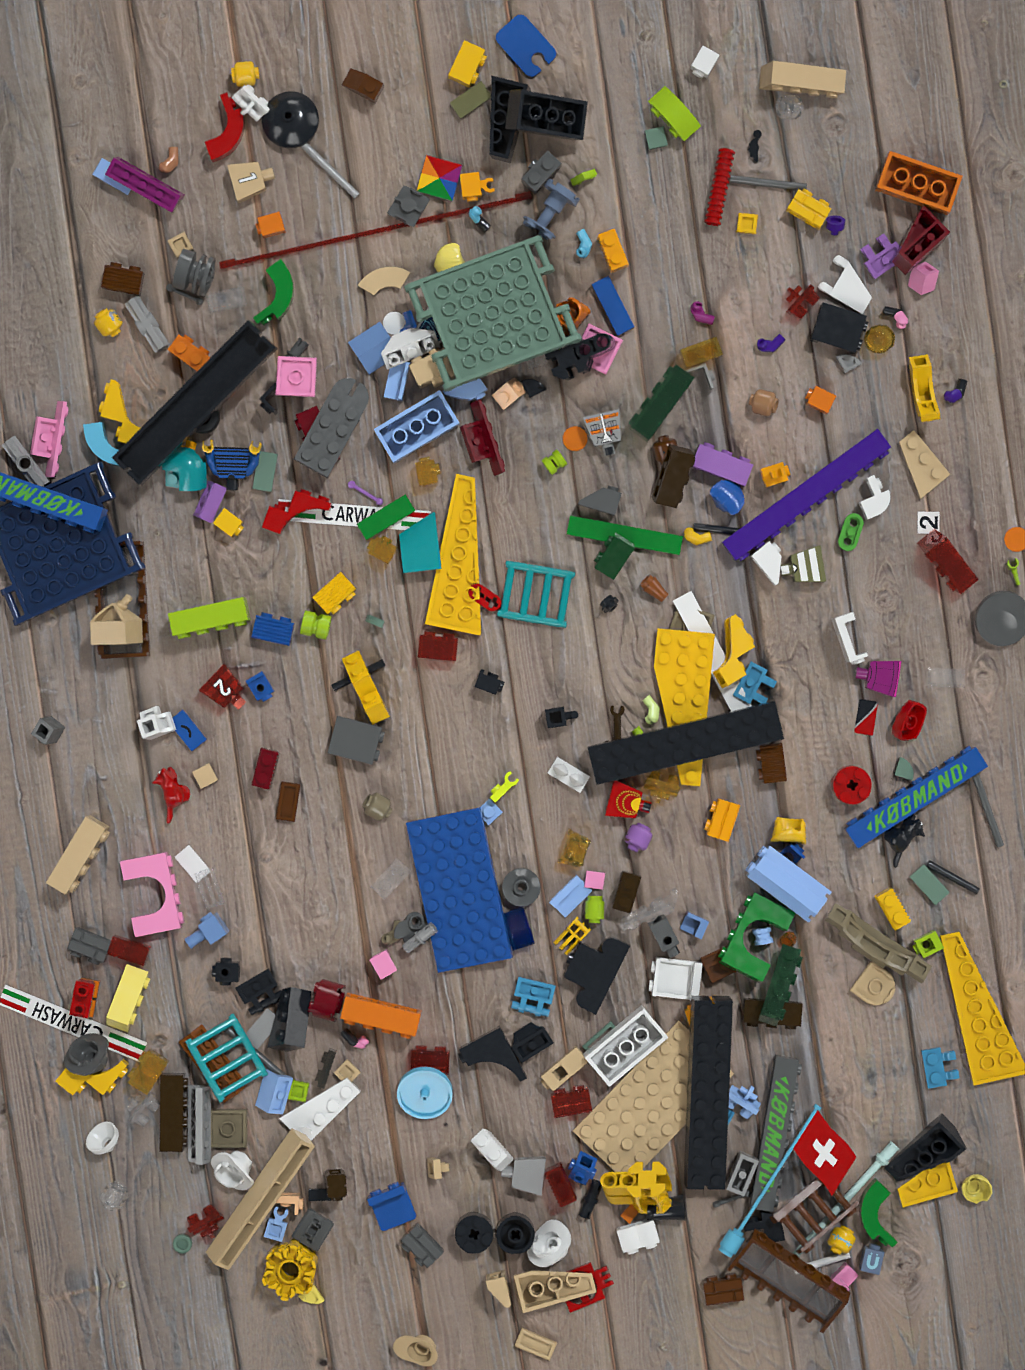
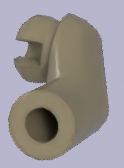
(388, 938)

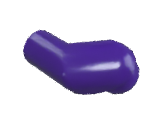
(770, 346)

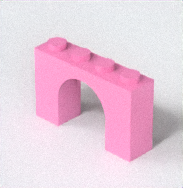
(157, 867)

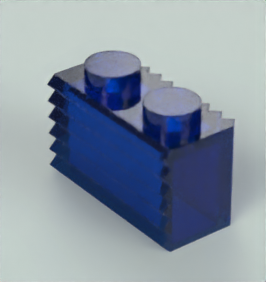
(518, 928)

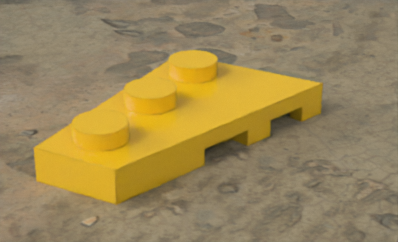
(928, 1185)

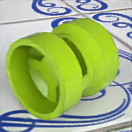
(558, 460)

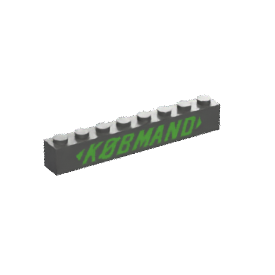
(774, 1130)

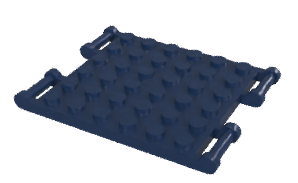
(57, 561)

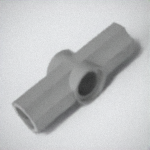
(146, 324)
(18, 453)

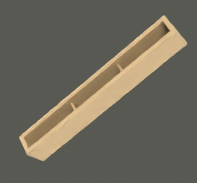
(260, 1199)

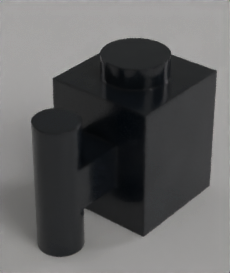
(557, 717)

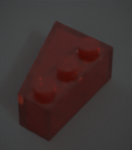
(947, 561)

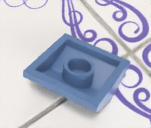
(369, 347)

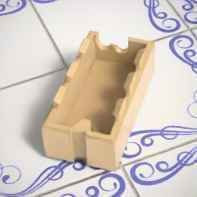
(426, 371)

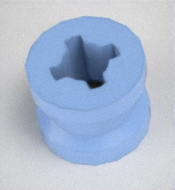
(762, 936)

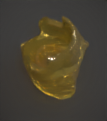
(574, 849)

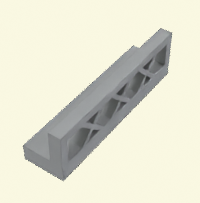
(202, 1124)

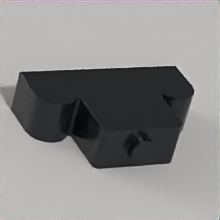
(595, 971)

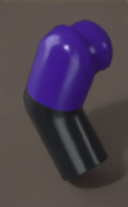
(957, 393)

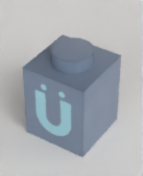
(871, 1259)

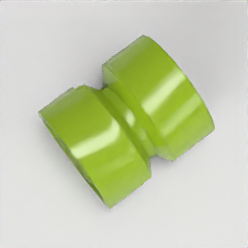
(315, 625)

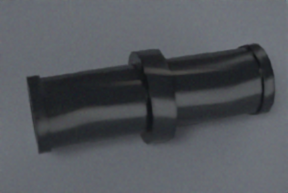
(590, 1199)

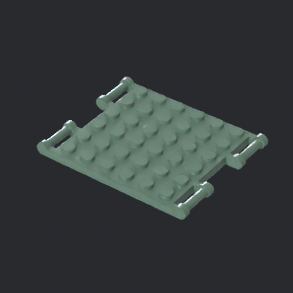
(492, 312)

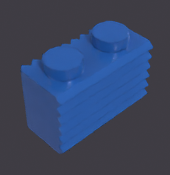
(272, 629)

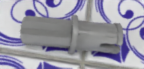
(420, 937)

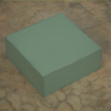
(656, 138)

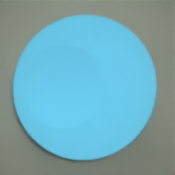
(424, 1092)

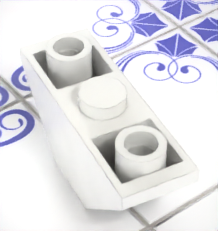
(408, 345)

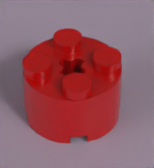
(860, 790)

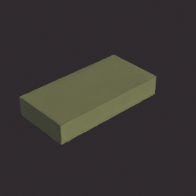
(470, 100)

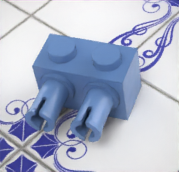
(210, 928)

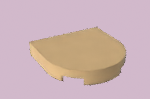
(874, 985)

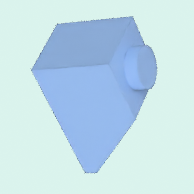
(468, 391)

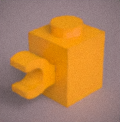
(472, 186)
(775, 474)

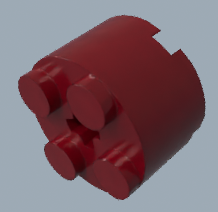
(327, 1000)

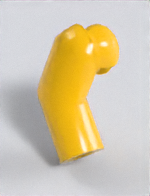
(696, 539)

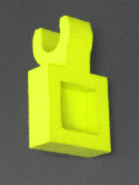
(498, 791)

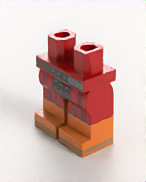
(82, 1001)

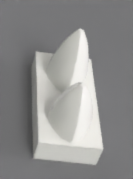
(568, 774)

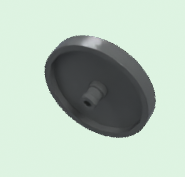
(1001, 618)

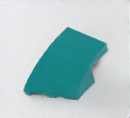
(420, 546)

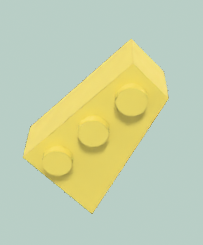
(127, 998)

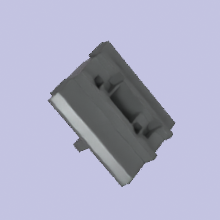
(408, 206)
(312, 1229)

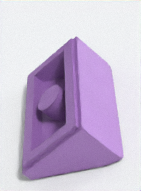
(209, 501)

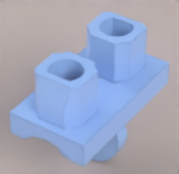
(744, 1098)

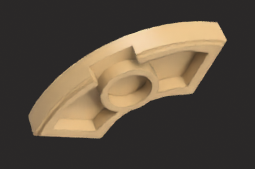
(384, 278)

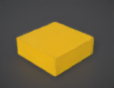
(747, 223)

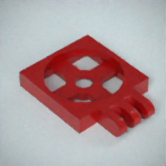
(598, 1281)

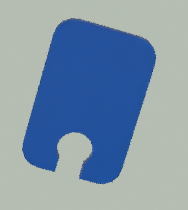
(523, 40)

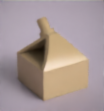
(116, 625)

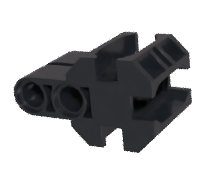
(574, 356)

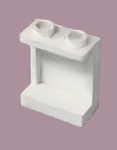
(844, 639)
(675, 978)

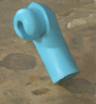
(585, 245)

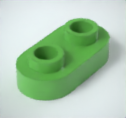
(850, 532)

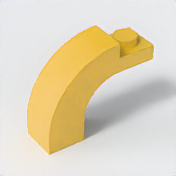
(922, 388)

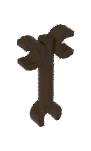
(616, 722)

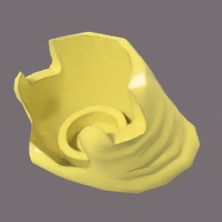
(448, 257)

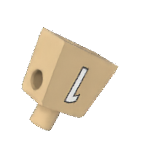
(249, 179)

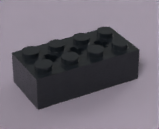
(546, 115)

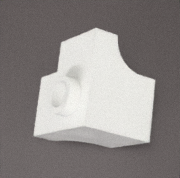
(154, 724)

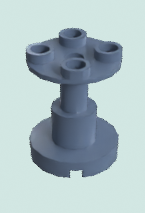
(554, 204)

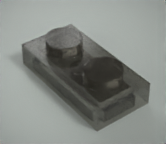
(322, 1075)

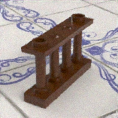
(796, 1203)

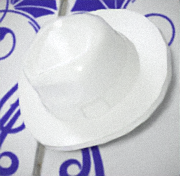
(233, 1170)
(549, 1244)

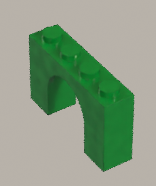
(735, 954)

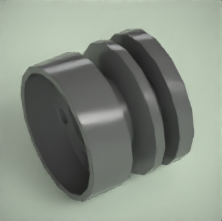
(192, 272)

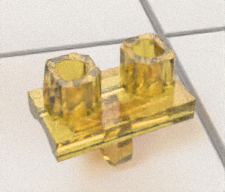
(662, 789)

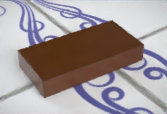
(288, 801)

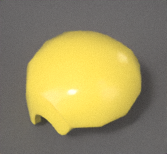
(976, 1188)

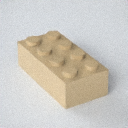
(78, 854)

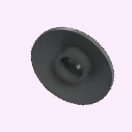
(521, 897)

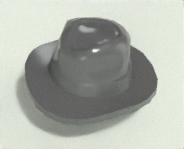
(87, 1054)

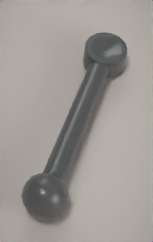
(199, 301)
(718, 1203)

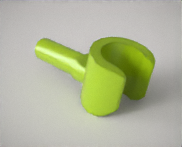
(1014, 571)

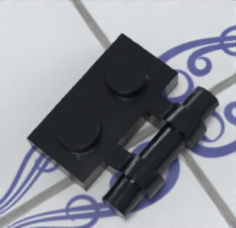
(257, 986)

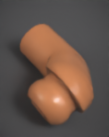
(170, 163)

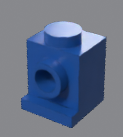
(254, 681)

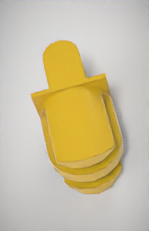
(573, 934)

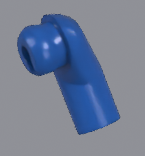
(410, 321)

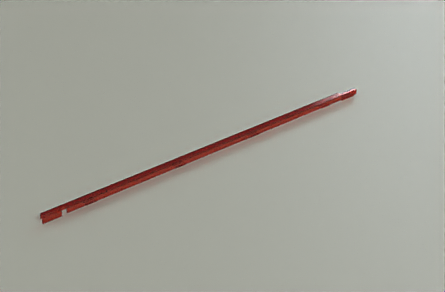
(230, 263)

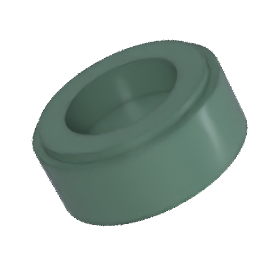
(182, 1243)

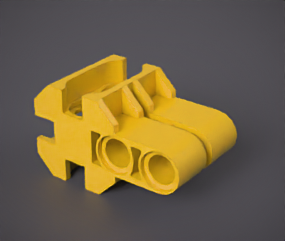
(639, 1187)

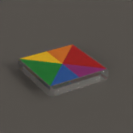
(439, 178)

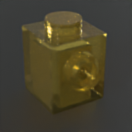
(427, 471)
(382, 549)

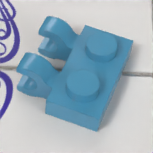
(751, 683)
(934, 1067)

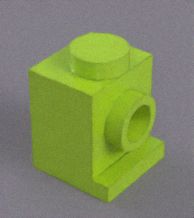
(934, 944)

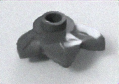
(406, 929)

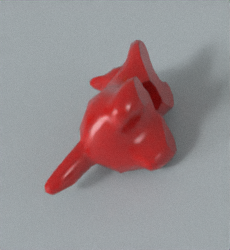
(173, 792)

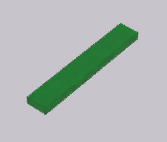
(639, 537)

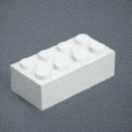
(625, 1045)

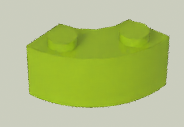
(674, 113)

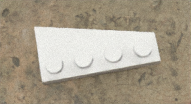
(321, 1109)

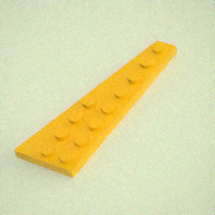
(449, 600)
(985, 1036)

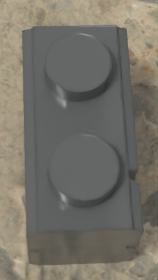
(89, 945)
(421, 1245)

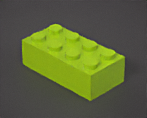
(209, 616)

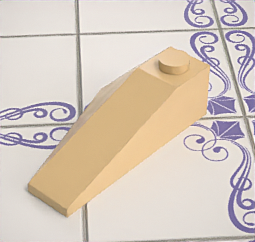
(545, 1288)

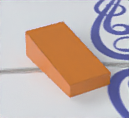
(629, 1213)

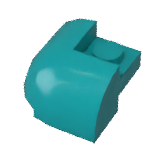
(185, 470)

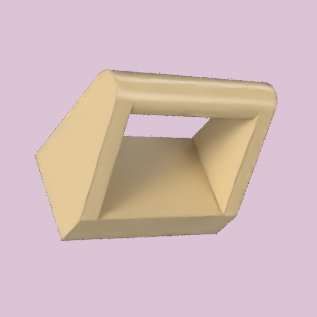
(498, 1286)

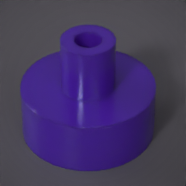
(835, 224)

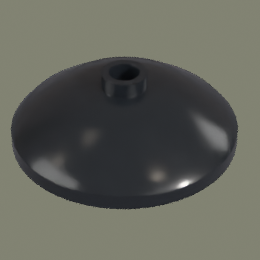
(297, 129)

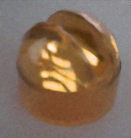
(788, 938)

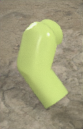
(653, 712)

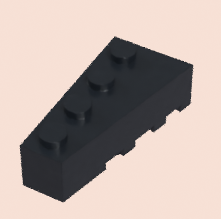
(501, 139)

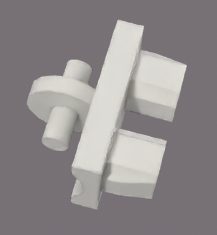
(250, 103)

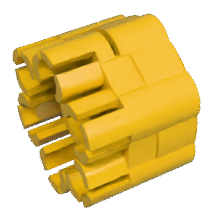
(285, 1284)

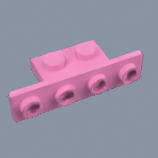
(48, 436)

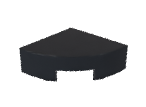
(533, 387)

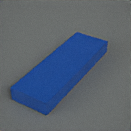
(612, 305)

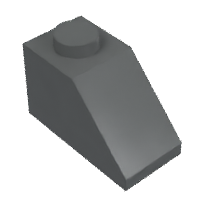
(603, 500)

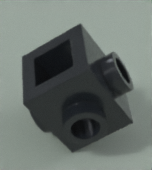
(233, 968)

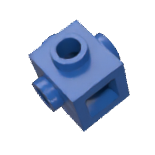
(582, 1168)

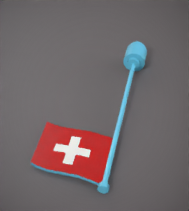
(820, 1152)

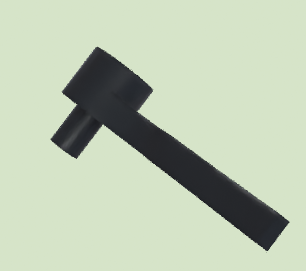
(754, 147)

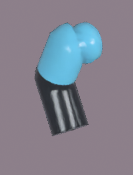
(474, 214)

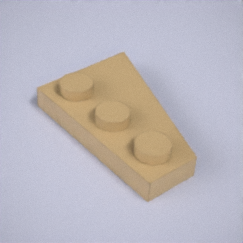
(922, 463)

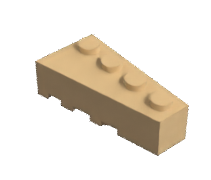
(802, 79)

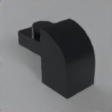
(773, 1231)

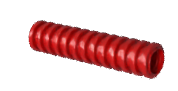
(719, 186)

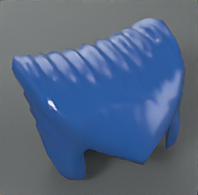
(727, 496)

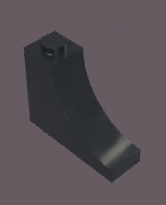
(492, 1048)

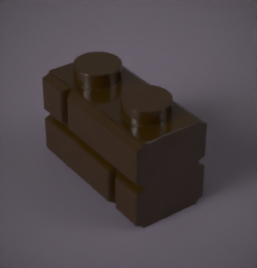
(626, 892)
(335, 1184)

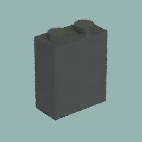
(356, 740)

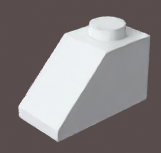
(769, 561)

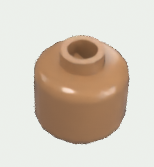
(764, 402)

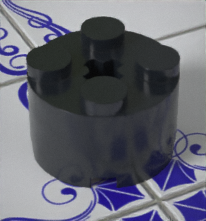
(479, 1223)
(515, 1244)

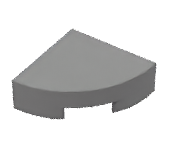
(848, 362)

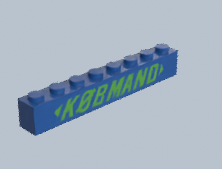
(51, 502)
(916, 796)

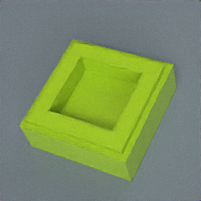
(298, 1091)

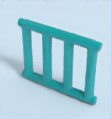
(530, 570)
(202, 1060)

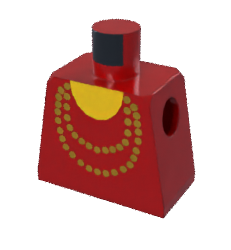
(625, 801)

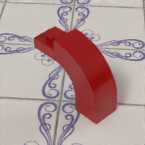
(231, 137)

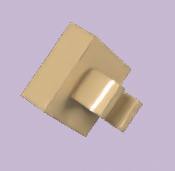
(435, 1168)

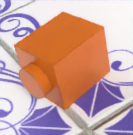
(270, 225)
(820, 399)

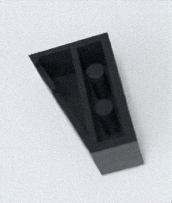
(290, 1020)

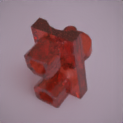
(808, 295)
(197, 1225)

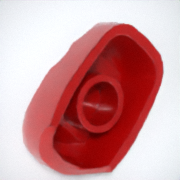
(909, 721)

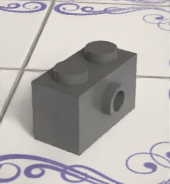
(540, 172)

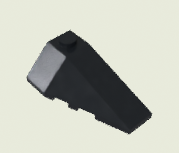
(932, 1146)

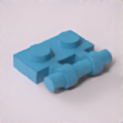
(535, 991)

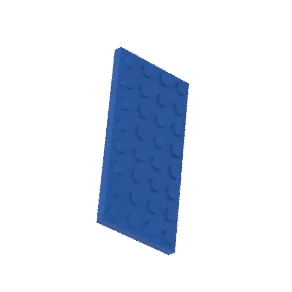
(459, 889)

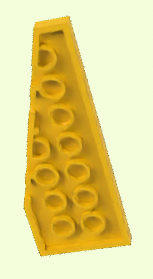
(684, 680)

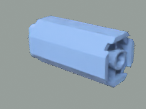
(787, 882)

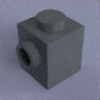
(48, 730)

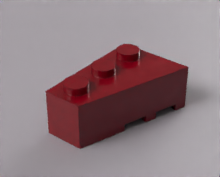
(921, 239)

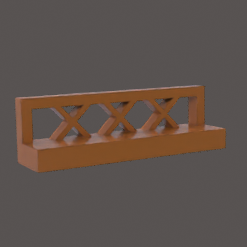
(215, 1063)

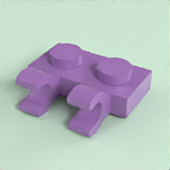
(883, 260)

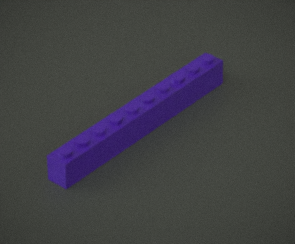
(806, 494)

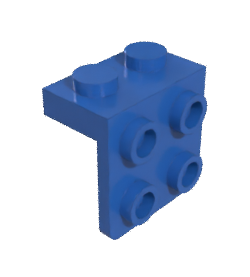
(392, 1206)

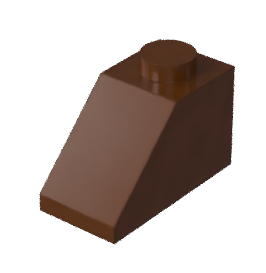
(363, 85)

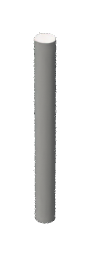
(330, 170)

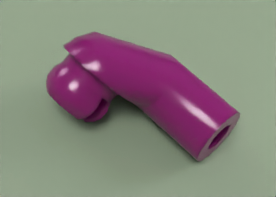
(699, 314)

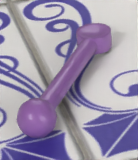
(351, 484)

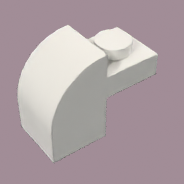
(878, 502)

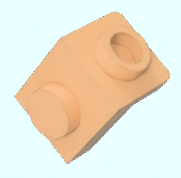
(509, 393)

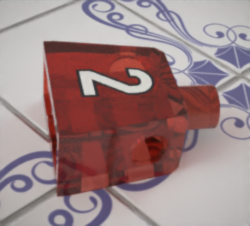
(224, 688)

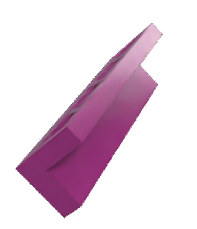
(144, 184)

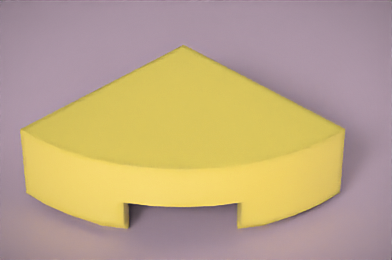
(312, 1297)

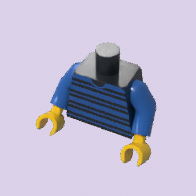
(232, 462)

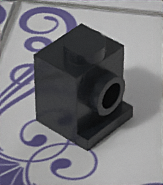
(489, 682)

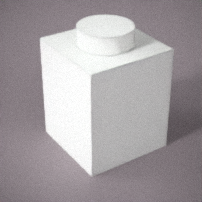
(704, 62)

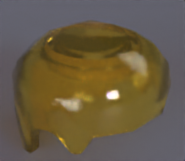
(879, 338)

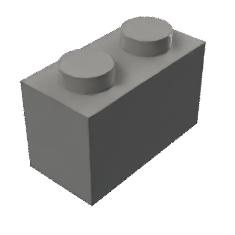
(741, 1173)

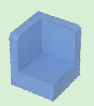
(694, 925)

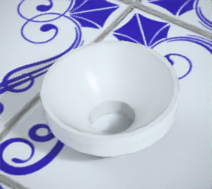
(100, 1135)

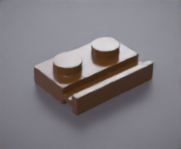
(713, 968)

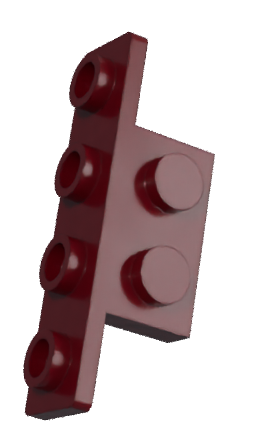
(480, 439)

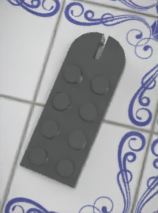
(333, 427)

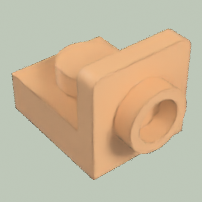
(288, 1199)

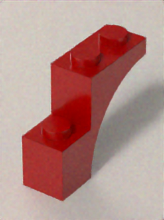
(277, 518)

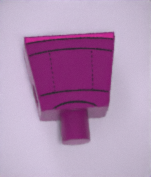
(881, 676)

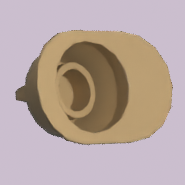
(416, 1349)

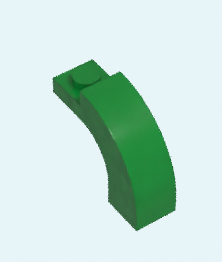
(284, 293)
(869, 1205)

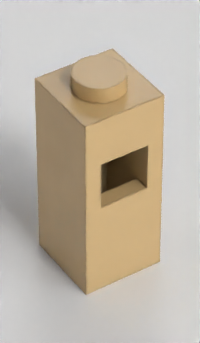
(563, 1069)

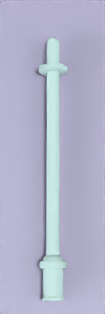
(881, 1160)

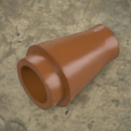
(654, 588)

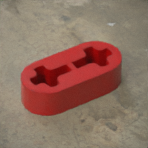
(487, 593)

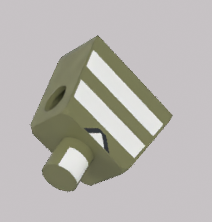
(805, 566)

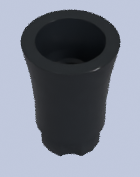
(675, 1212)

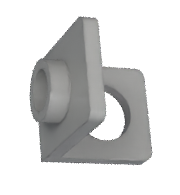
(708, 373)

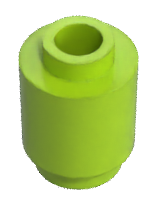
(594, 909)

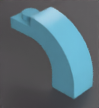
(98, 442)

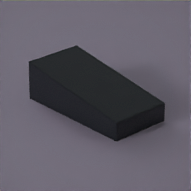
(318, 1194)

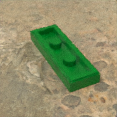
(385, 517)

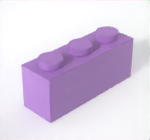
(722, 464)

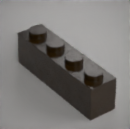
(173, 1112)

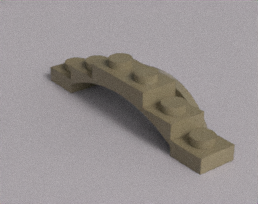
(877, 945)

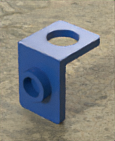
(795, 850)

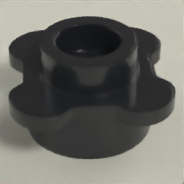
(609, 604)

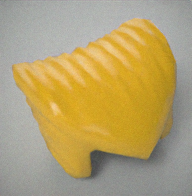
(789, 830)

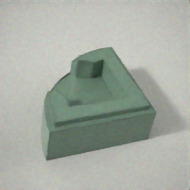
(375, 621)
(904, 769)

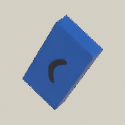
(188, 730)

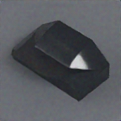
(530, 1041)

